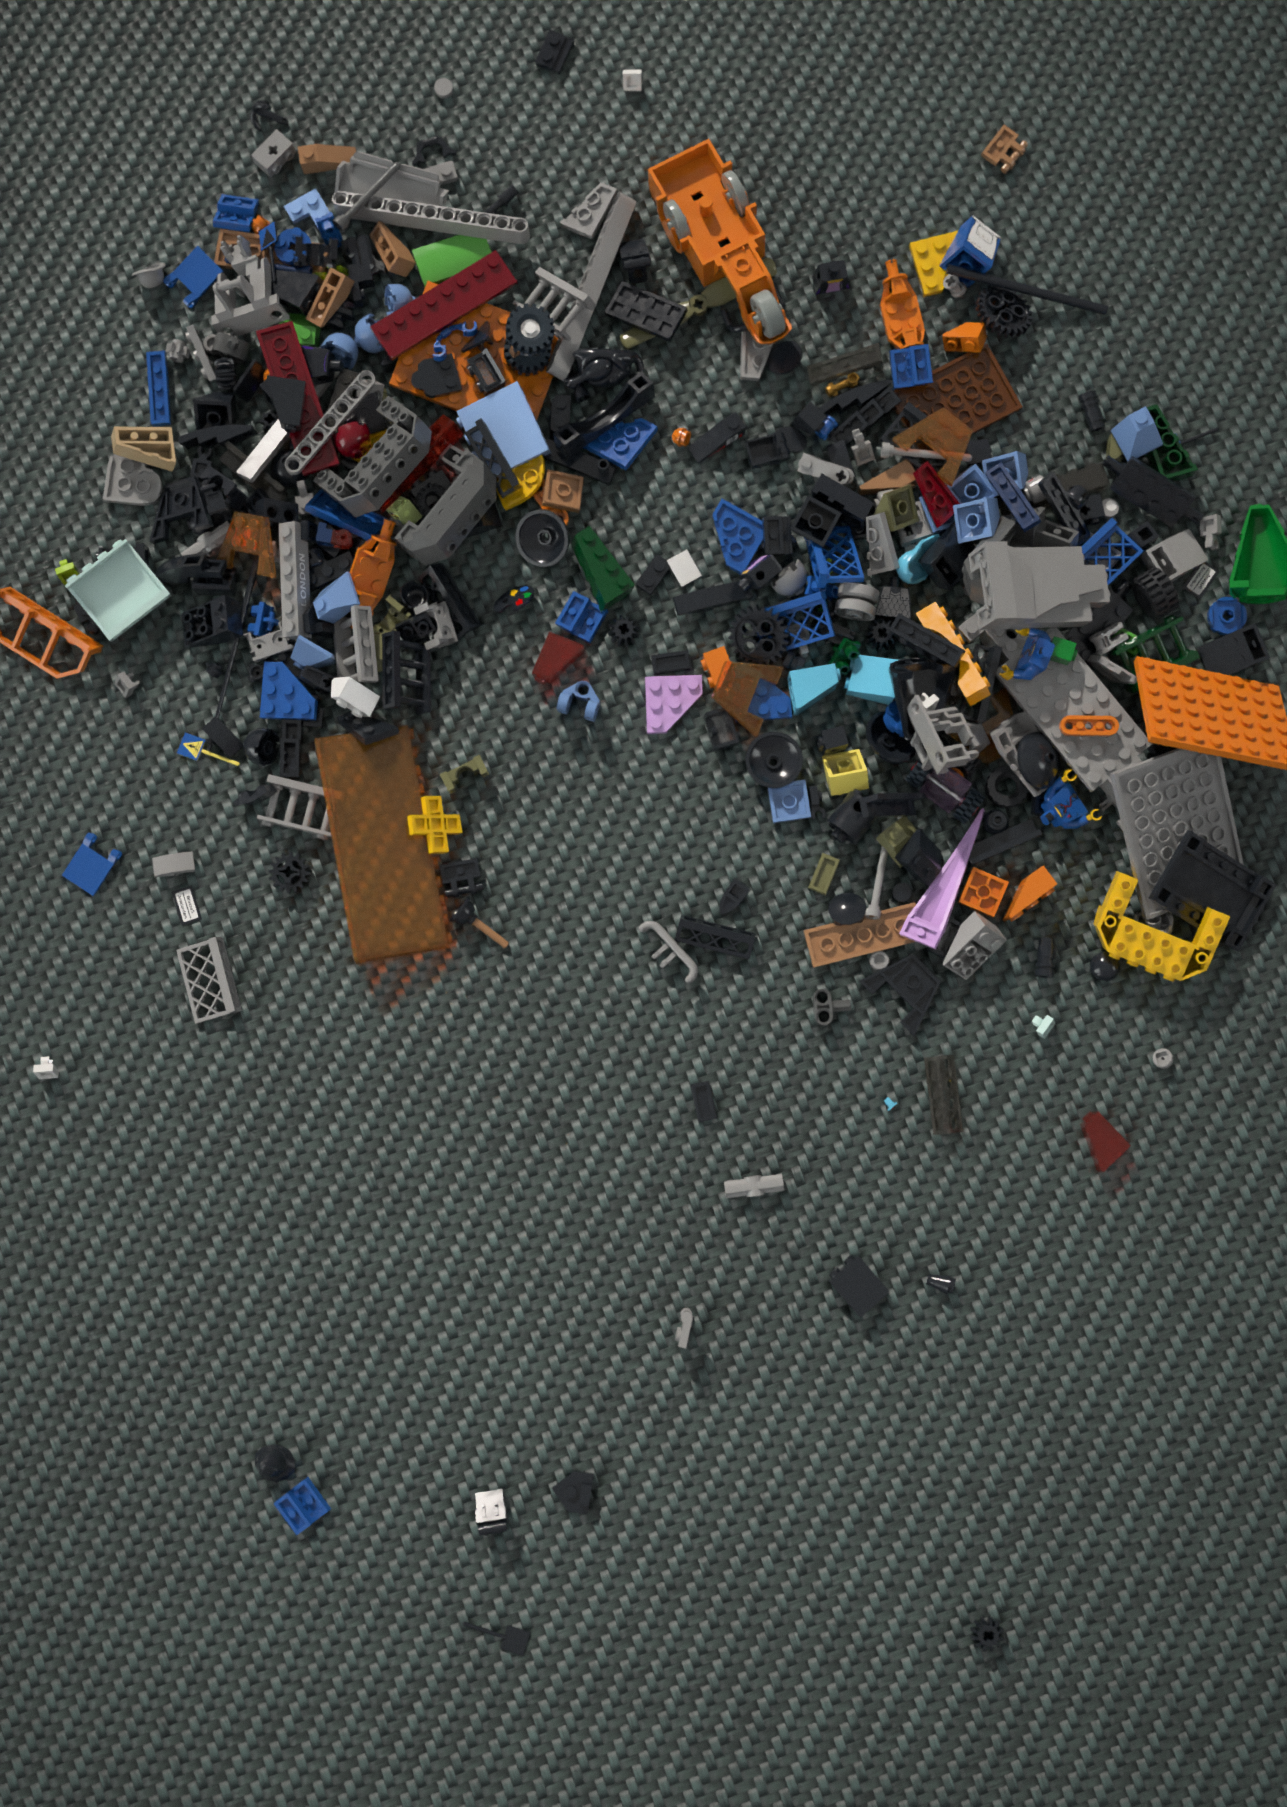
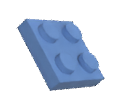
(789, 802)

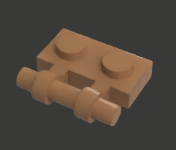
(999, 146)

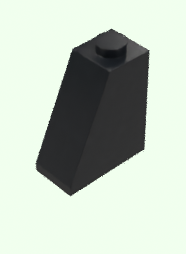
(288, 401)

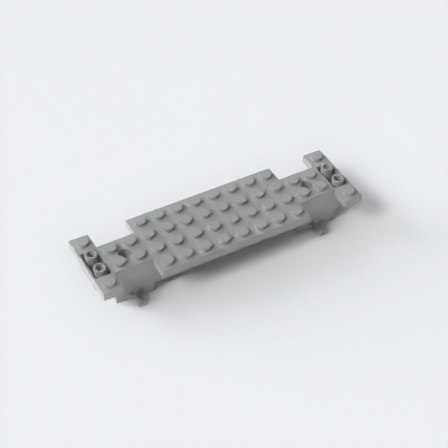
(1065, 692)

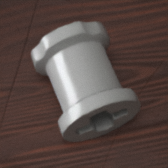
(953, 284)

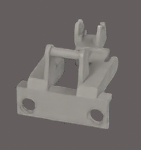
(258, 312)
(947, 719)

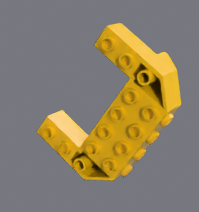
(1150, 946)

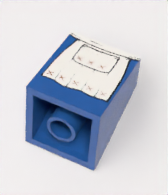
(972, 248)

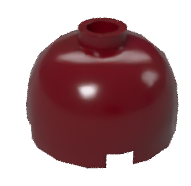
(353, 440)

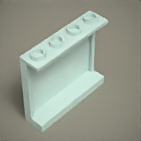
(117, 589)

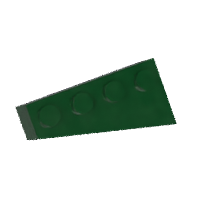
(1169, 458)
(601, 569)

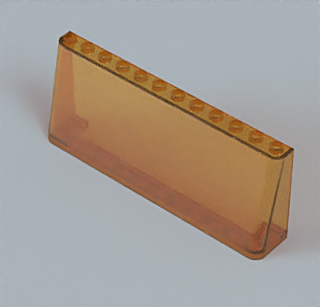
(382, 869)

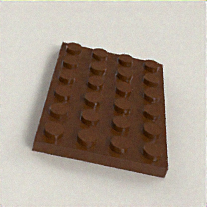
(968, 388)

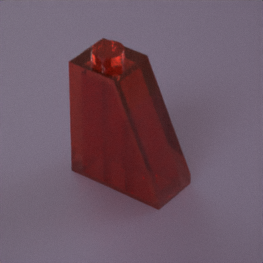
(556, 657)
(1102, 1140)

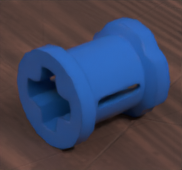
(830, 423)

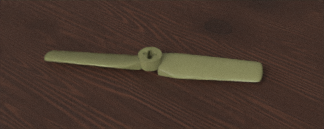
(714, 295)

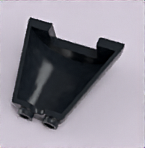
(915, 677)

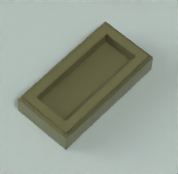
(824, 874)

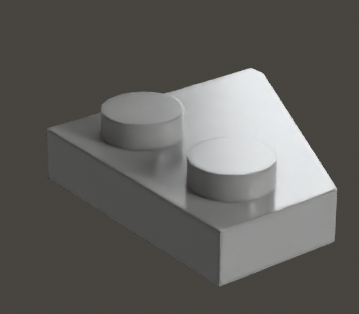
(1111, 670)

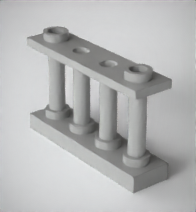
(569, 292)
(363, 642)
(296, 788)

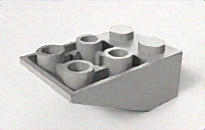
(1175, 555)
(973, 945)

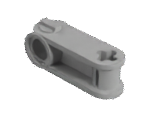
(815, 466)

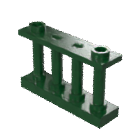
(1185, 655)

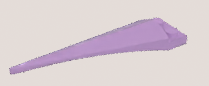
(932, 912)

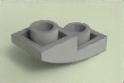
(173, 863)

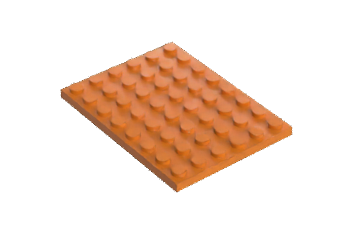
(534, 386)
(1212, 713)

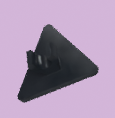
(479, 339)

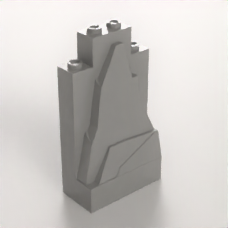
(1037, 586)

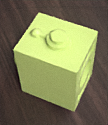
(404, 510)

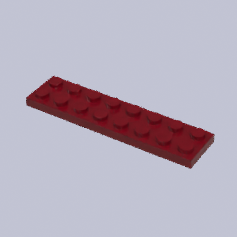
(286, 360)

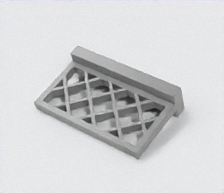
(222, 972)

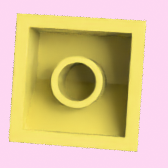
(845, 772)

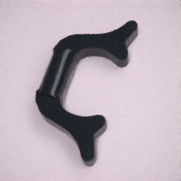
(430, 142)

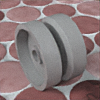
(856, 601)

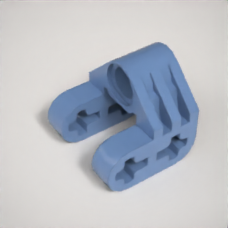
(566, 698)

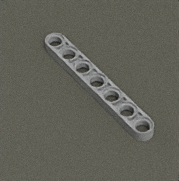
(329, 431)

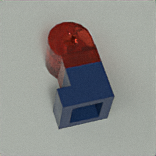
(332, 538)

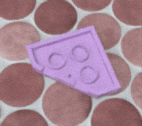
(669, 700)

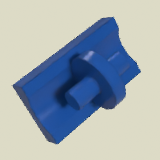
(328, 229)
(831, 591)
(264, 619)

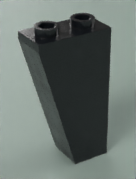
(296, 290)

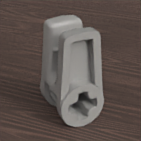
(1102, 639)

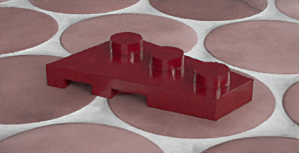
(935, 493)

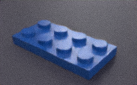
(331, 511)

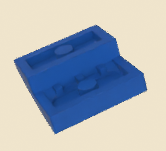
(235, 213)
(910, 366)
(581, 617)
(302, 1505)

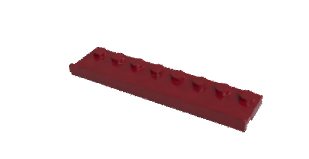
(443, 305)

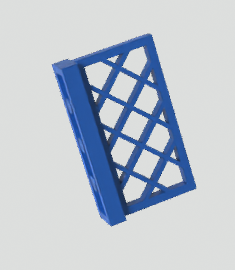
(1098, 540)
(822, 568)
(800, 605)

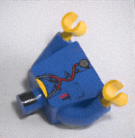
(1034, 655)
(1064, 806)

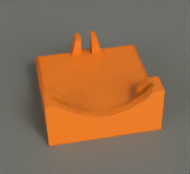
(983, 892)

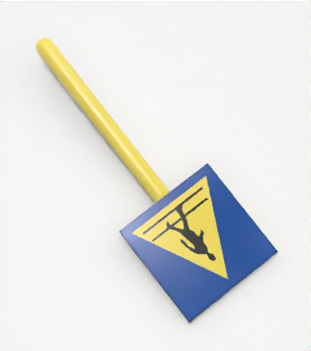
(192, 747)

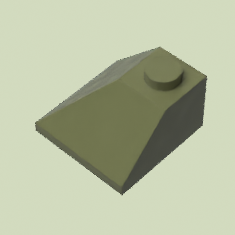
(899, 508)
(896, 837)

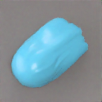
(910, 569)

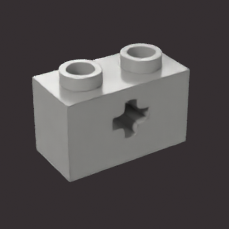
(273, 153)

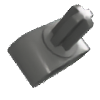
(231, 347)
(828, 1007)

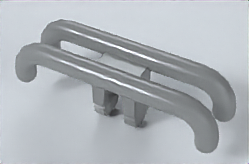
(677, 950)

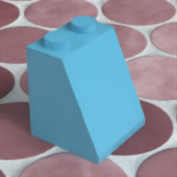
(870, 679)
(811, 685)

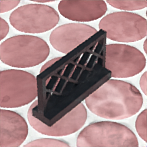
(914, 416)

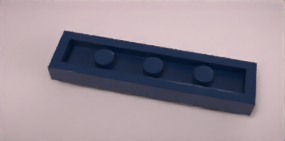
(1012, 497)

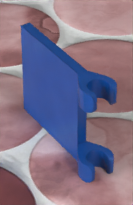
(196, 273)
(90, 868)

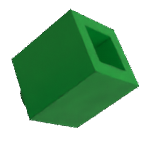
(1063, 651)

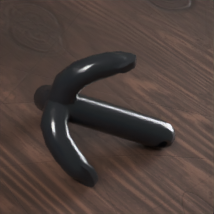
(260, 108)

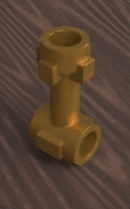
(851, 382)

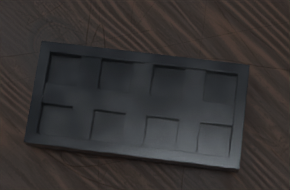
(646, 311)

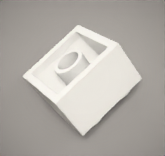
(353, 696)

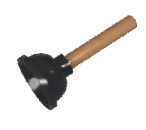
(465, 914)

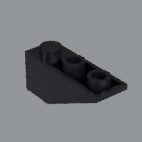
(1143, 536)

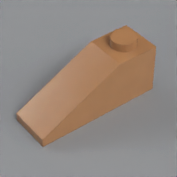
(323, 157)
(392, 251)
(330, 297)
(892, 478)

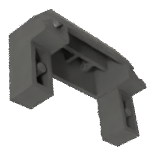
(384, 465)
(454, 512)
(1042, 535)

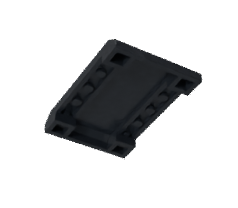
(1207, 877)

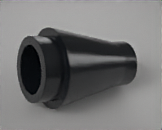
(943, 1283)

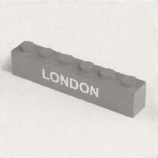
(294, 579)

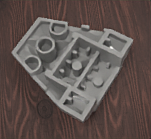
(1007, 739)

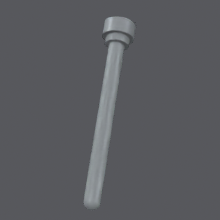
(889, 450)
(874, 908)

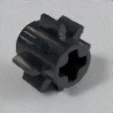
(267, 419)

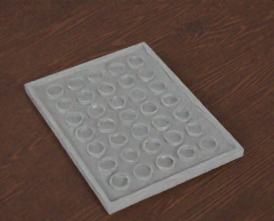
(1162, 802)

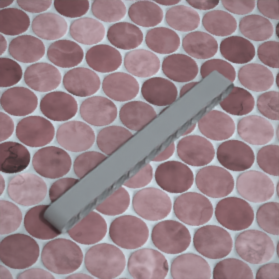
(435, 218)
(593, 282)

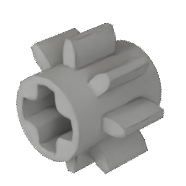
(177, 350)

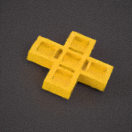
(434, 824)

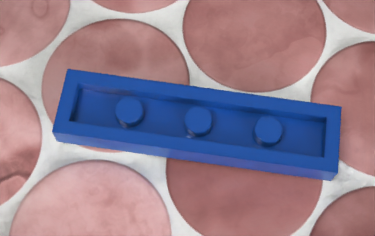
(158, 388)

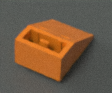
(1032, 887)

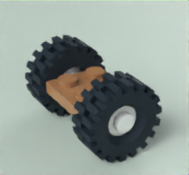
(528, 339)

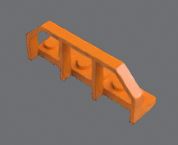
(57, 627)

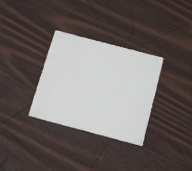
(684, 568)

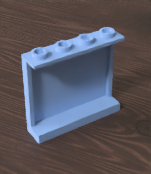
(509, 422)

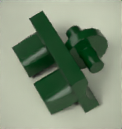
(844, 653)

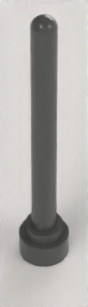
(342, 221)

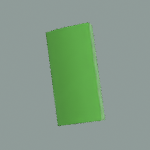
(448, 257)

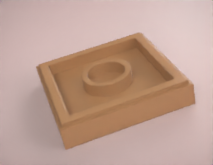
(562, 491)

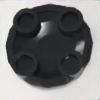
(847, 909)

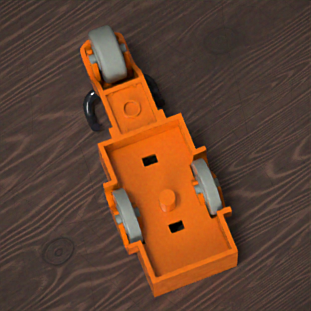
(703, 223)

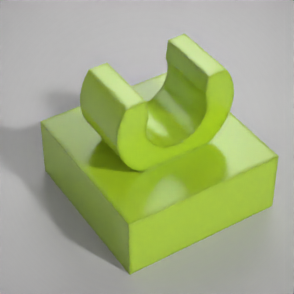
(66, 570)

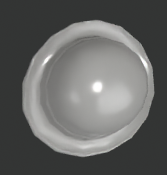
(151, 276)

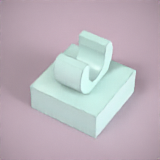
(1044, 1026)

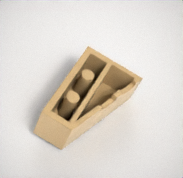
(145, 445)

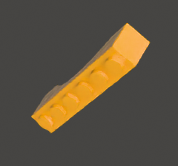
(970, 681)

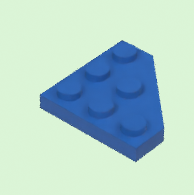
(623, 442)
(738, 534)
(285, 695)
(770, 702)

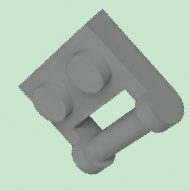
(919, 530)
(682, 1332)

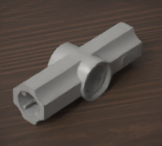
(209, 542)
(754, 1186)

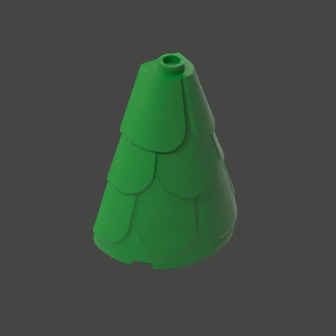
(1261, 559)

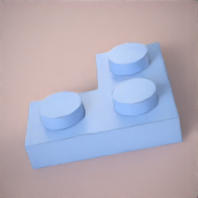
(307, 205)

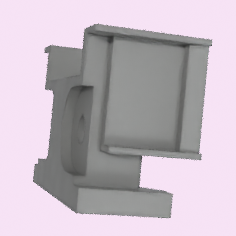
(445, 633)
(269, 643)

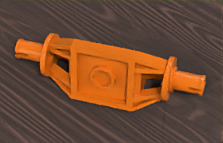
(900, 309)
(372, 568)

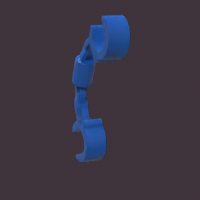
(446, 332)

